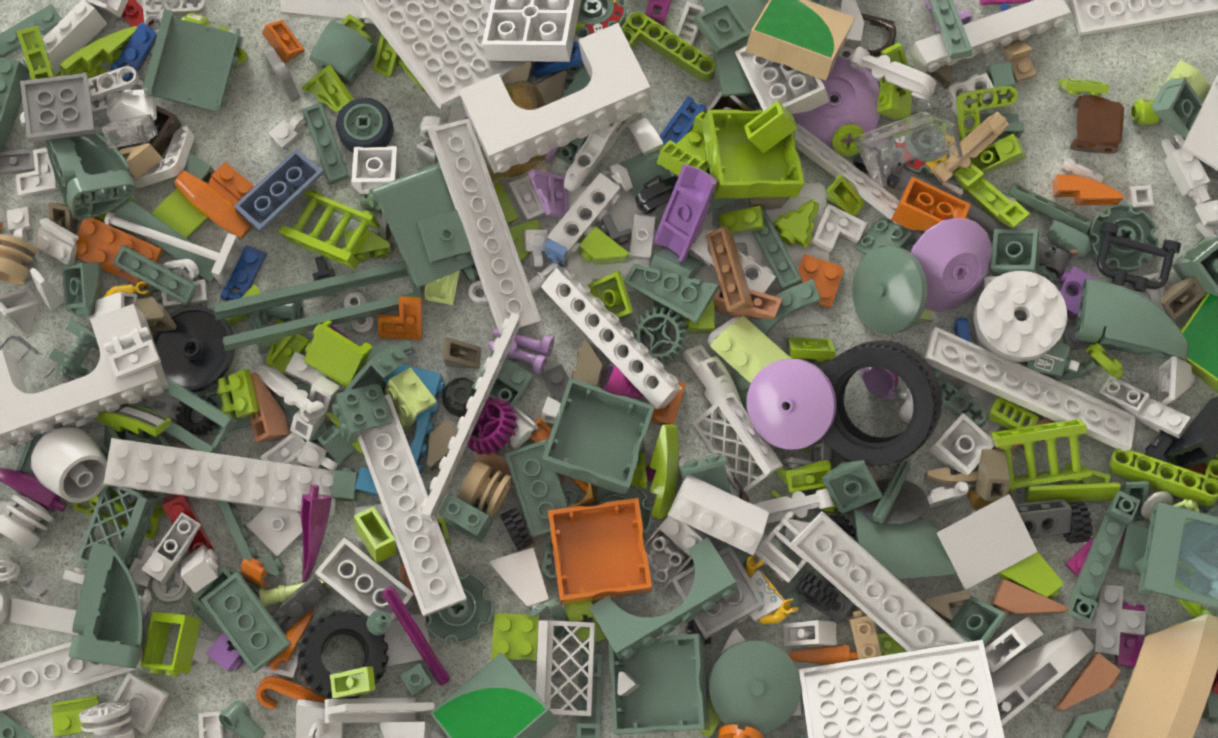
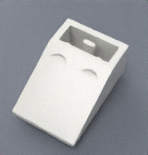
(669, 550)

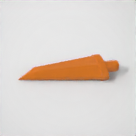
(294, 635)
(825, 655)

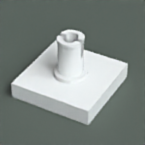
(311, 721)

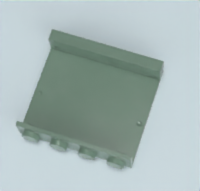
(192, 63)

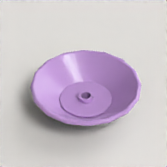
(856, 103)
(954, 261)

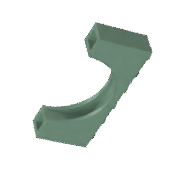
(631, 632)

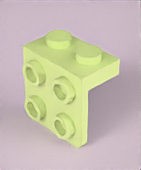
(409, 397)

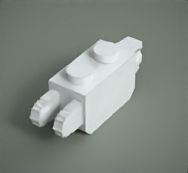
(1186, 170)

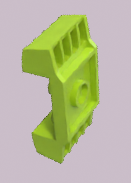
(689, 150)

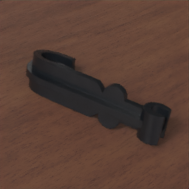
(656, 195)

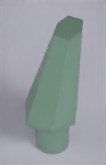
(1083, 370)

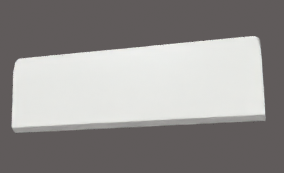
(42, 616)

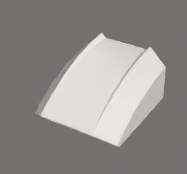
(373, 167)

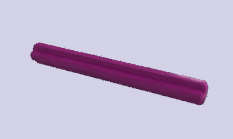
(416, 635)

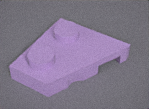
(551, 192)

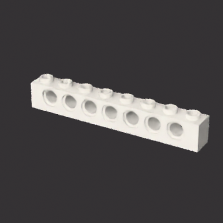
(556, 288)

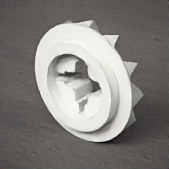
(8, 571)
(174, 593)

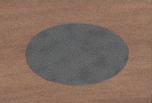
(908, 505)

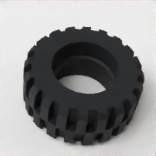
(331, 625)

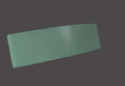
(590, 725)

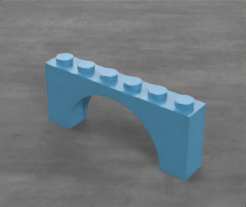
(419, 447)

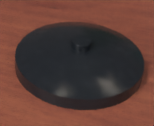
(195, 350)

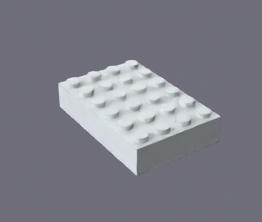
(531, 30)

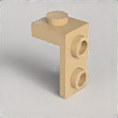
(864, 634)

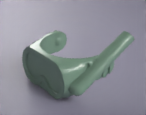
(558, 614)

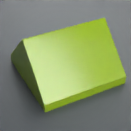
(613, 294)

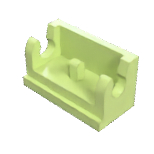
(442, 290)

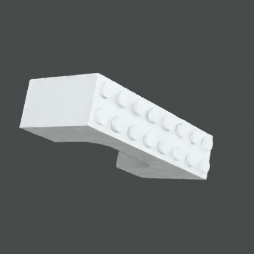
(517, 134)
(39, 413)

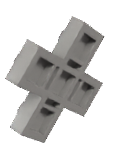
(1112, 620)

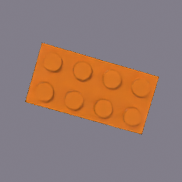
(102, 243)

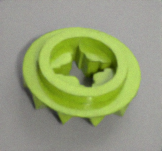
(840, 145)

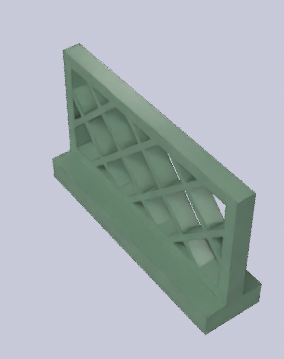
(135, 531)

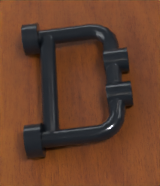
(1119, 277)

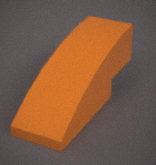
(1085, 191)

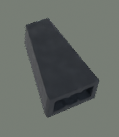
(1199, 440)

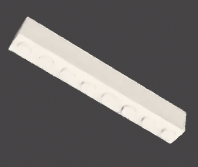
(993, 31)

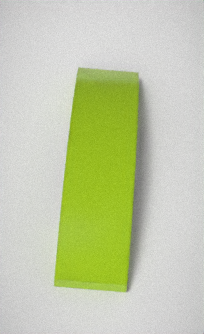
(989, 197)

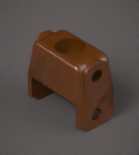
(1098, 125)

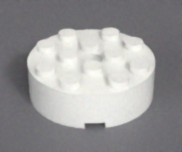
(1023, 294)

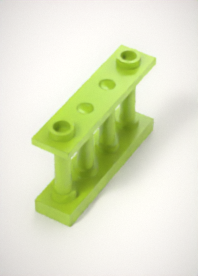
(329, 248)
(1048, 433)

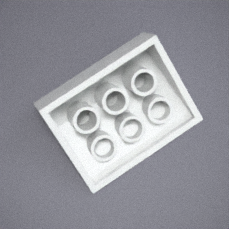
(781, 83)

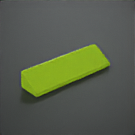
(1073, 492)

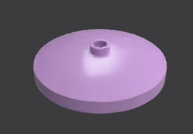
(810, 401)

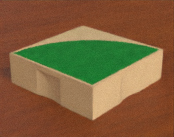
(800, 35)

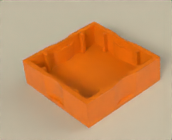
(599, 551)

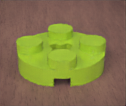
(1112, 366)

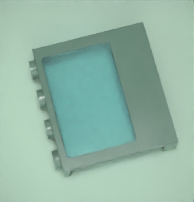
(1181, 556)

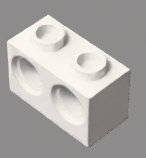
(972, 82)

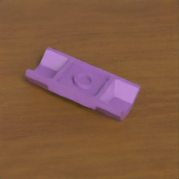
(685, 211)

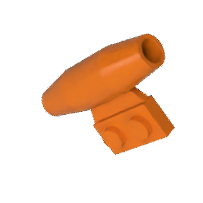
(218, 197)

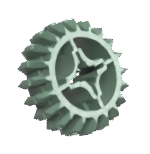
(664, 327)

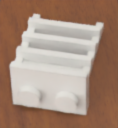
(783, 566)

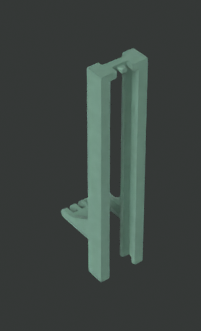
(269, 335)
(74, 367)

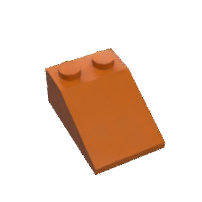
(926, 206)

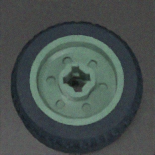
(364, 124)

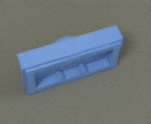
(556, 253)

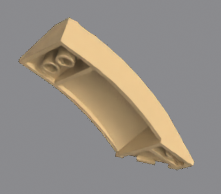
(1170, 682)

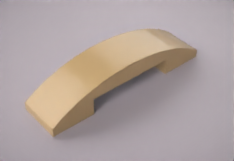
(944, 476)

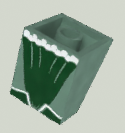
(1201, 263)

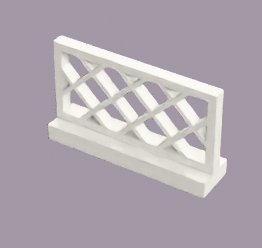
(758, 448)
(545, 665)
(373, 710)

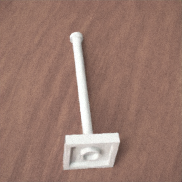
(225, 260)

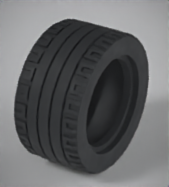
(925, 392)

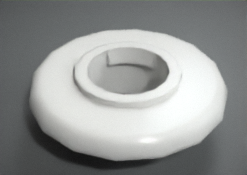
(1162, 497)

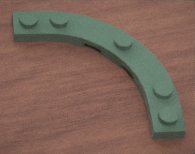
(793, 300)

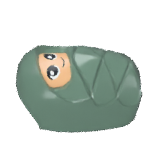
(1069, 239)

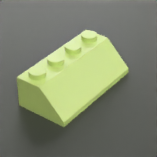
(747, 348)

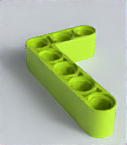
(665, 39)
(1177, 476)

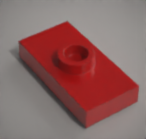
(134, 14)

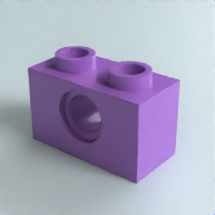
(1074, 281)

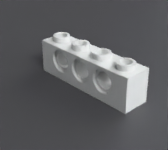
(600, 188)
(765, 276)

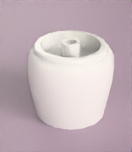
(69, 464)

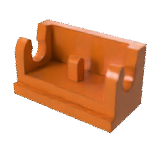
(667, 415)

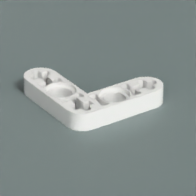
(157, 13)
(173, 162)

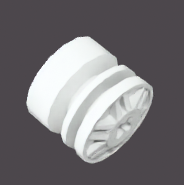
(24, 521)
(107, 721)

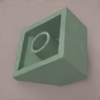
(1015, 251)

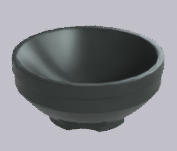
(451, 404)

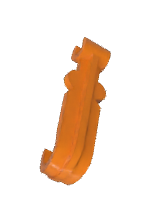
(284, 687)

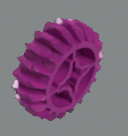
(494, 431)

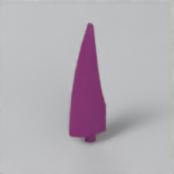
(30, 487)
(314, 519)

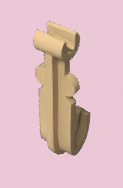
(972, 146)

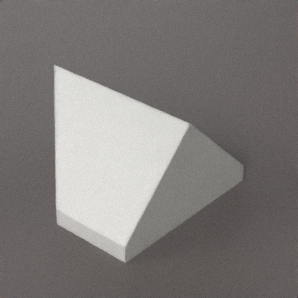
(20, 308)

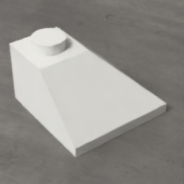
(130, 104)
(1173, 379)
(961, 445)

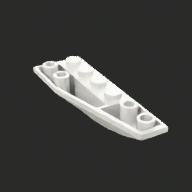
(1034, 672)

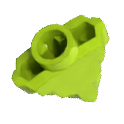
(798, 224)

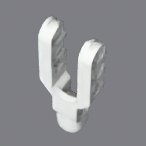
(118, 85)
(593, 151)

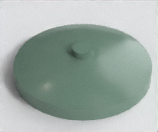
(889, 290)
(754, 686)

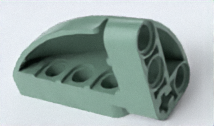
(89, 174)
(1127, 322)
(904, 548)
(108, 612)

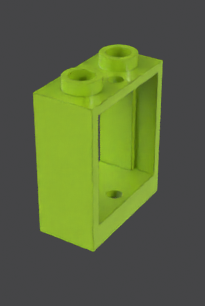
(157, 641)

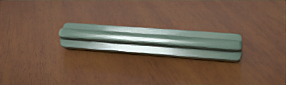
(891, 491)

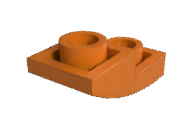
(254, 572)

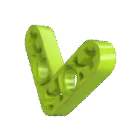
(973, 108)

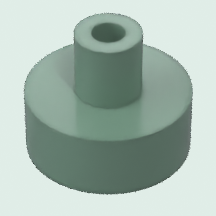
(378, 622)

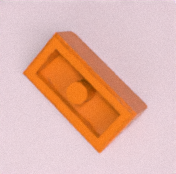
(282, 41)

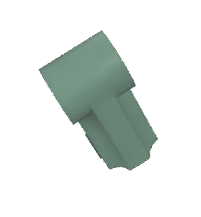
(238, 719)

